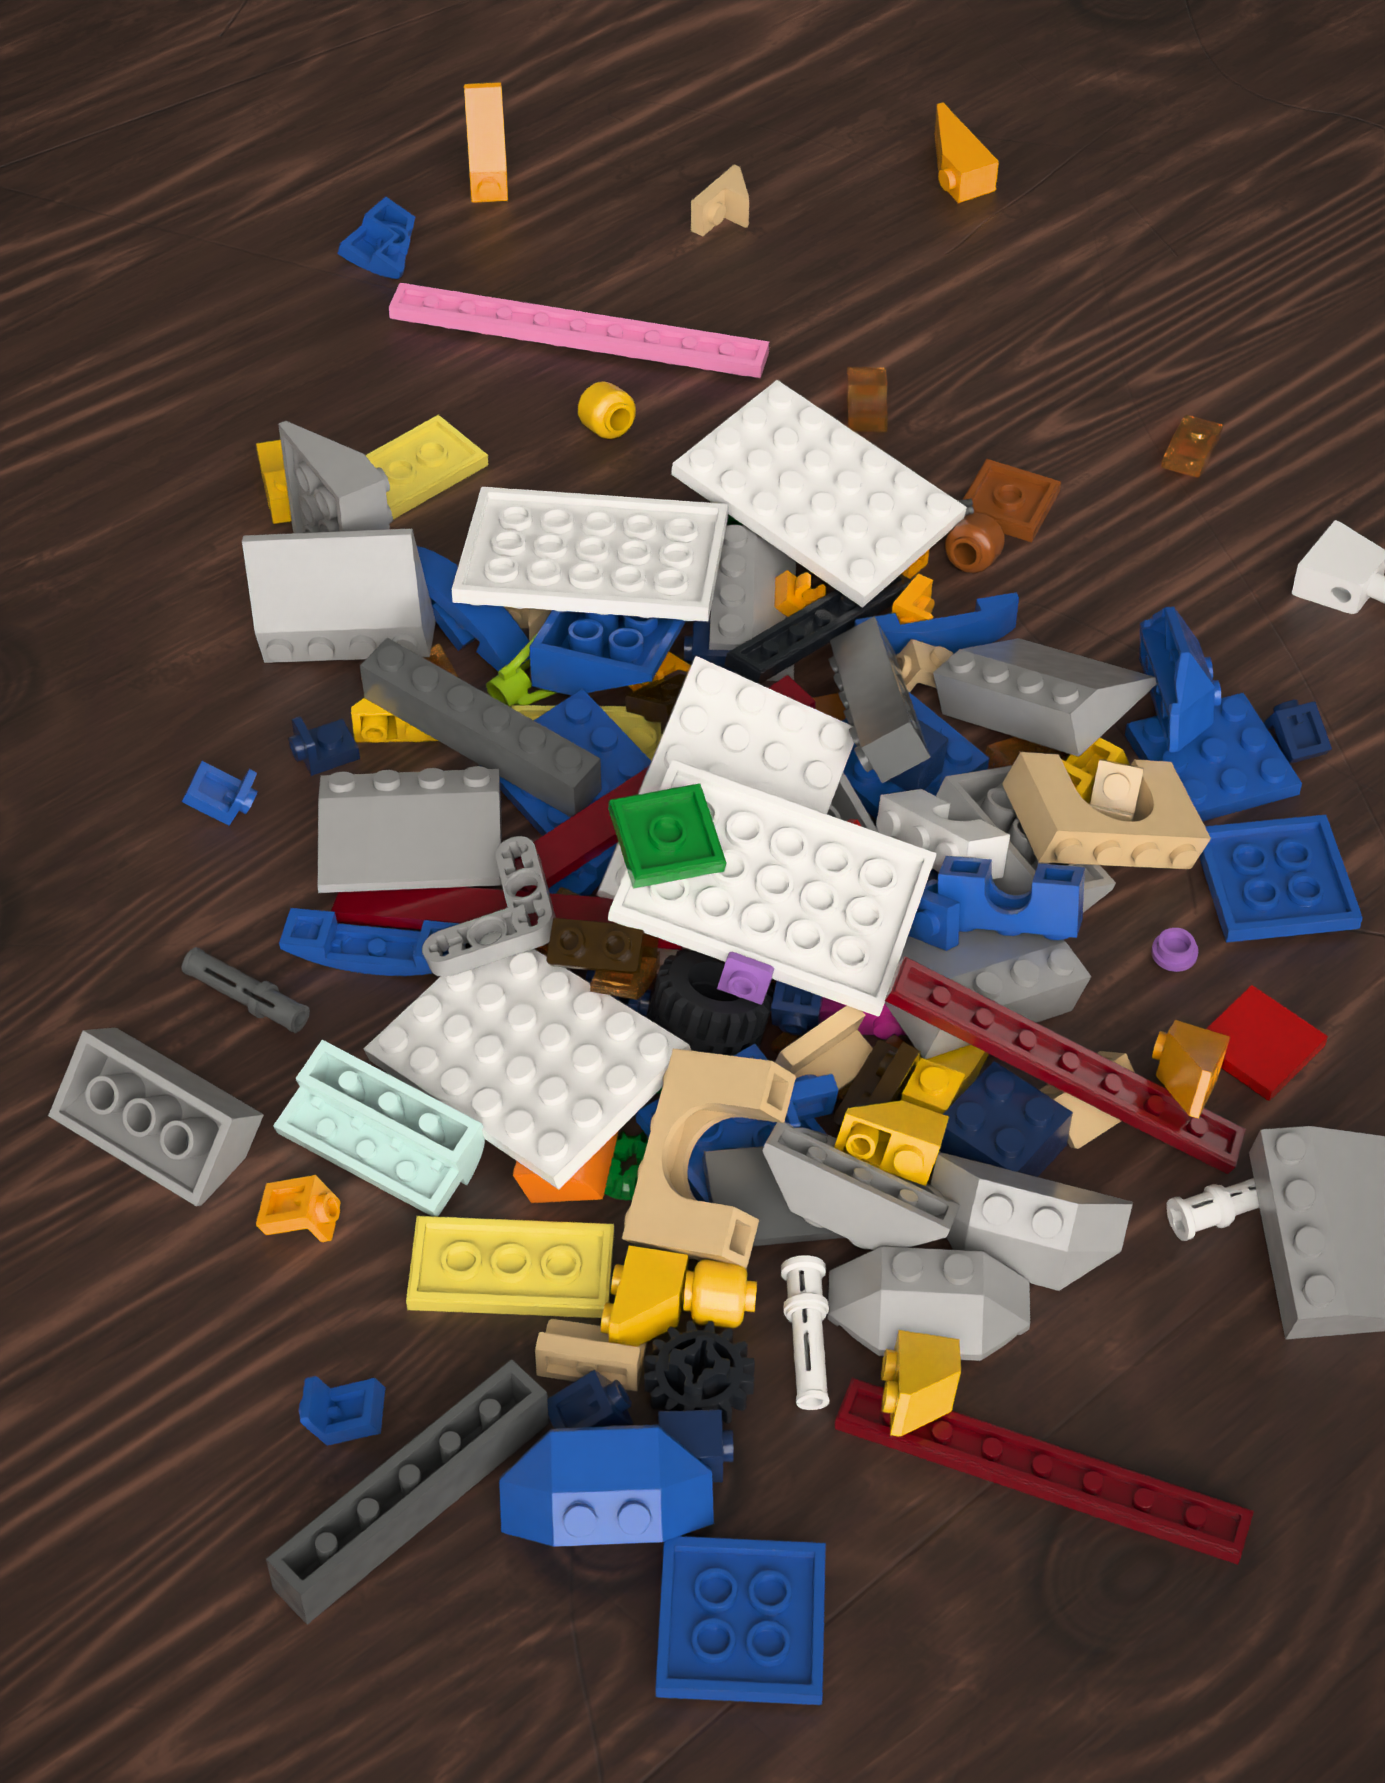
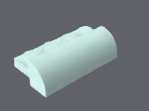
(381, 1129)

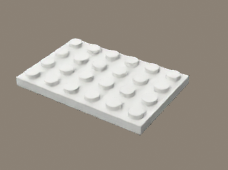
(819, 492)
(592, 554)
(748, 738)
(796, 893)
(529, 1058)

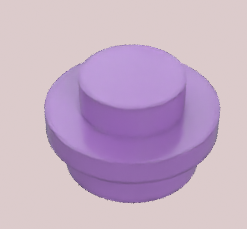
(1175, 950)

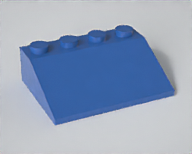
(599, 650)

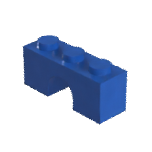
(1048, 909)

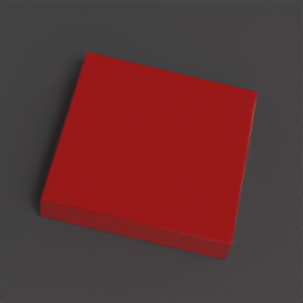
(1265, 1042)

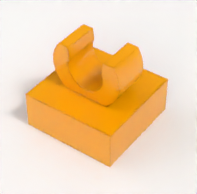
(795, 593)

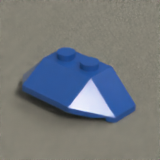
(1183, 676)
(606, 1488)

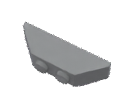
(853, 1196)
(1030, 1223)
(931, 1294)

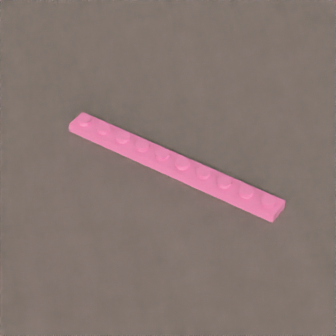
(579, 330)

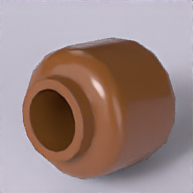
(974, 543)

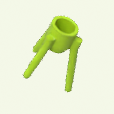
(512, 682)

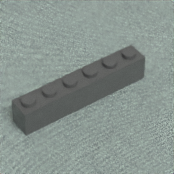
(877, 701)
(481, 728)
(408, 1491)

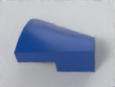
(381, 240)

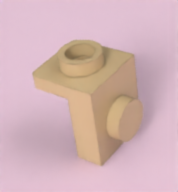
(920, 661)

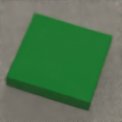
(667, 835)

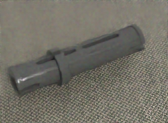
(286, 1010)

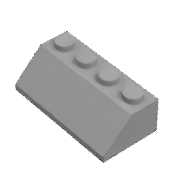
(746, 590)
(984, 798)
(154, 1114)

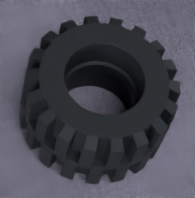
(699, 1013)

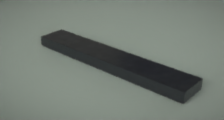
(806, 632)

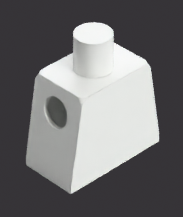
(1341, 570)

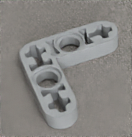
(512, 923)

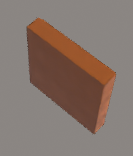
(1013, 498)

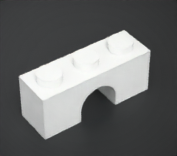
(924, 822)

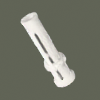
(1211, 1208)
(806, 1312)

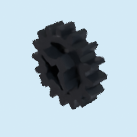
(677, 1363)

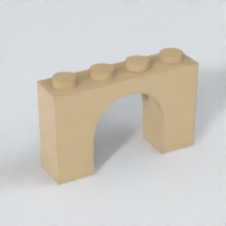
(1070, 831)
(694, 1096)

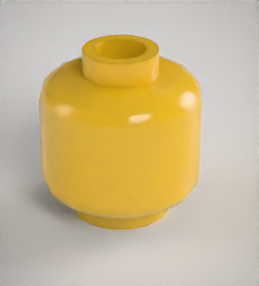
(606, 410)
(719, 1293)

